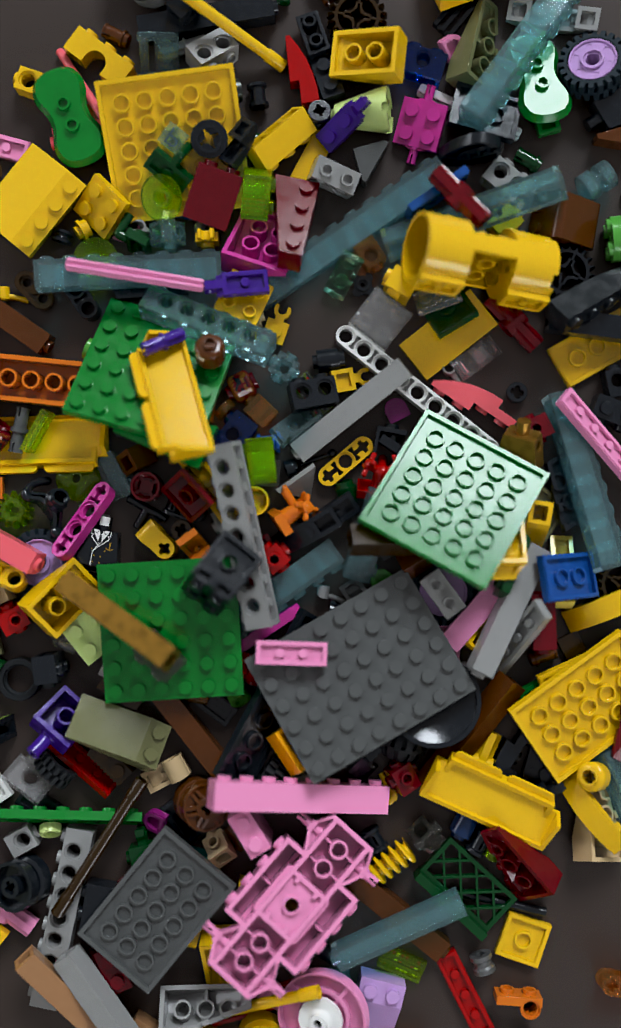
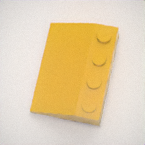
(36, 199)

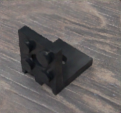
(212, 581)

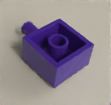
(52, 723)

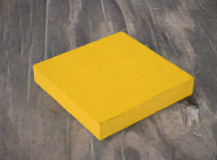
(522, 938)

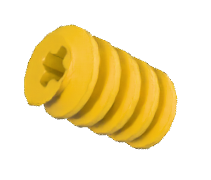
(392, 861)

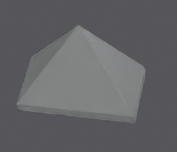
(301, 482)

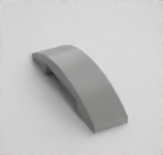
(580, 20)

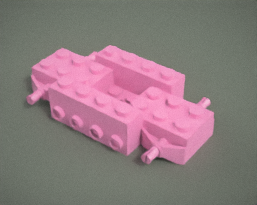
(269, 933)

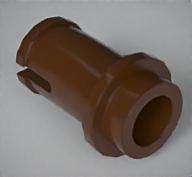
(116, 35)
(536, 659)
(233, 837)

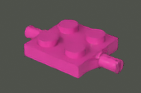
(420, 124)

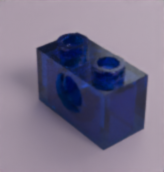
(428, 74)
(238, 421)

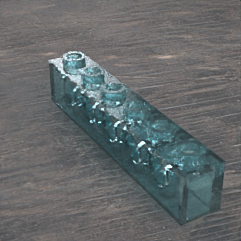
(205, 321)

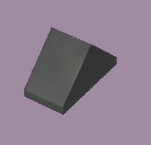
(367, 159)

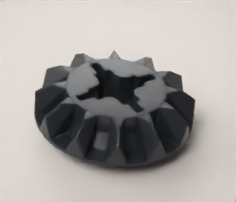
(198, 136)

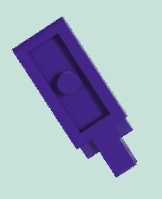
(343, 124)
(239, 284)

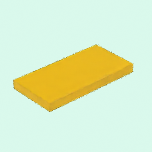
(431, 353)
(581, 357)

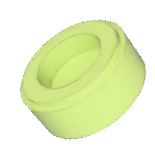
(50, 829)

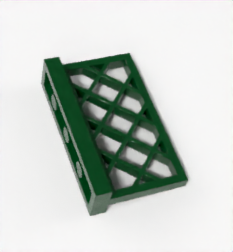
(434, 887)

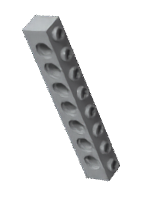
(248, 524)
(84, 837)

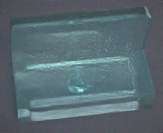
(293, 427)
(114, 475)

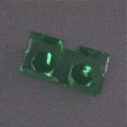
(346, 267)

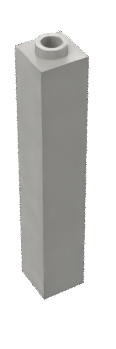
(350, 410)
(504, 619)
(92, 990)

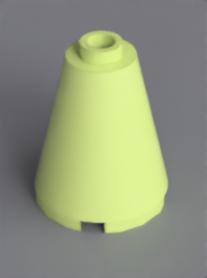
(377, 114)

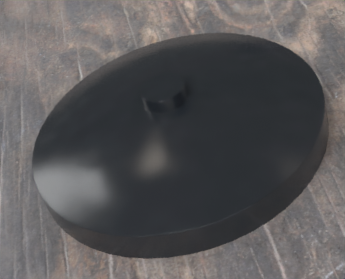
(450, 723)

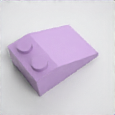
(383, 995)

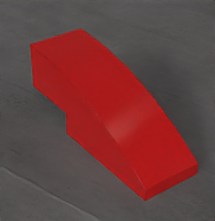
(300, 73)

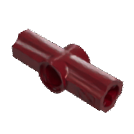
(459, 196)
(514, 324)

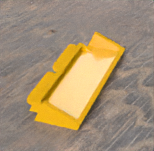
(172, 401)
(67, 447)
(493, 798)

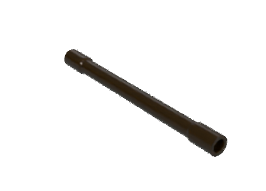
(68, 895)

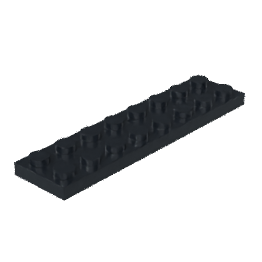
(248, 744)

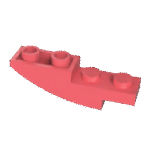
(466, 394)

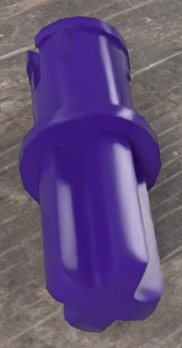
(163, 341)

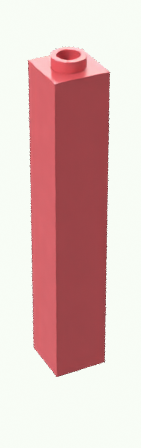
(20, 554)

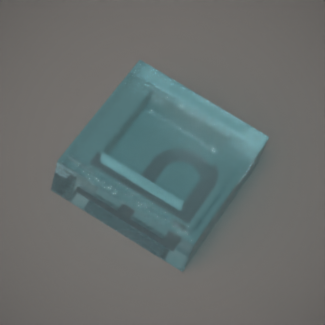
(173, 137)

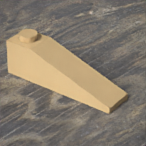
(585, 844)

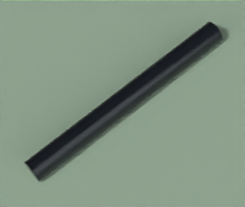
(520, 906)

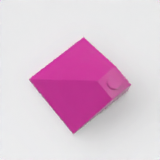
(252, 247)

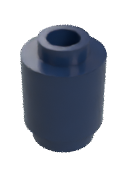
(462, 827)

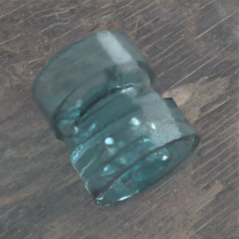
(598, 179)

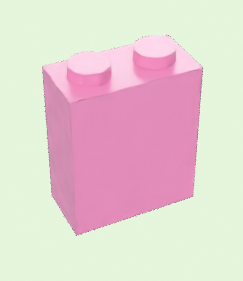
(252, 832)

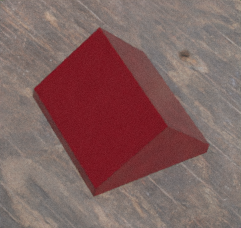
(188, 494)

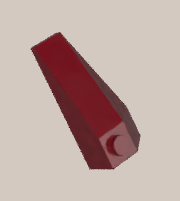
(525, 869)

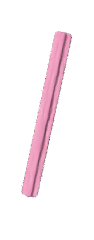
(134, 274)

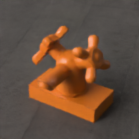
(294, 511)

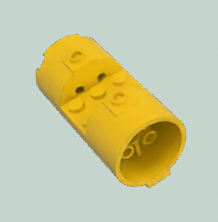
(446, 255)

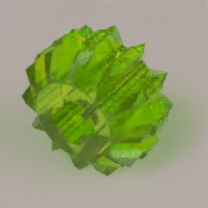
(15, 519)

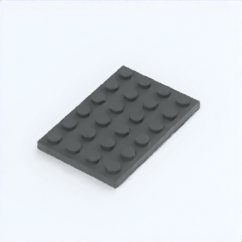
(157, 909)

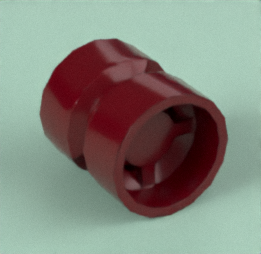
(146, 486)

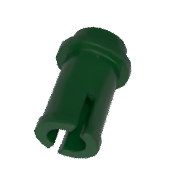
(528, 160)

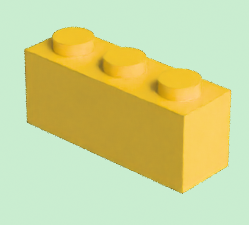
(281, 139)

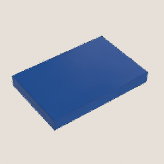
(432, 196)
(566, 577)

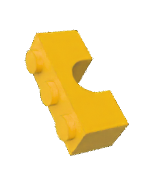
(86, 47)

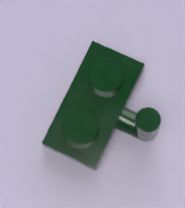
(162, 163)
(136, 239)

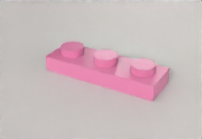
(291, 653)

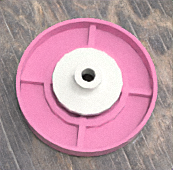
(339, 1007)

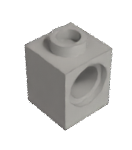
(17, 845)

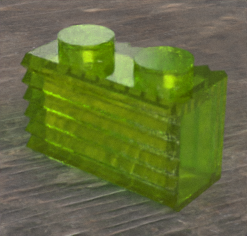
(256, 194)
(260, 460)

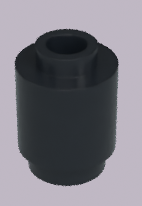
(328, 359)

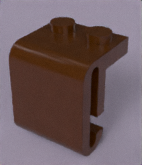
(568, 222)

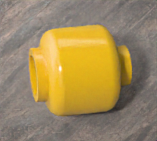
(593, 776)

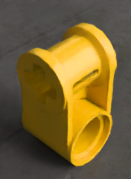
(154, 537)
(7, 572)

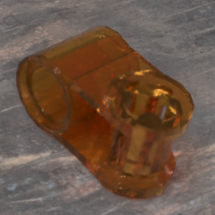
(609, 981)

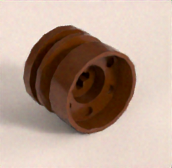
(188, 801)

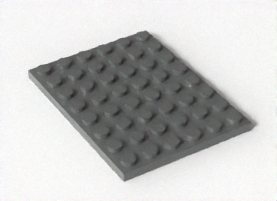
(381, 677)

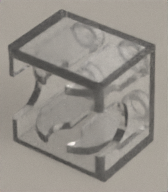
(380, 319)

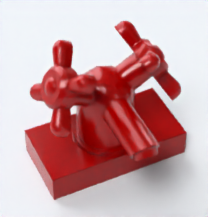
(379, 472)

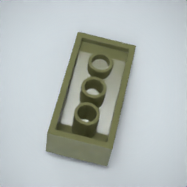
(118, 732)

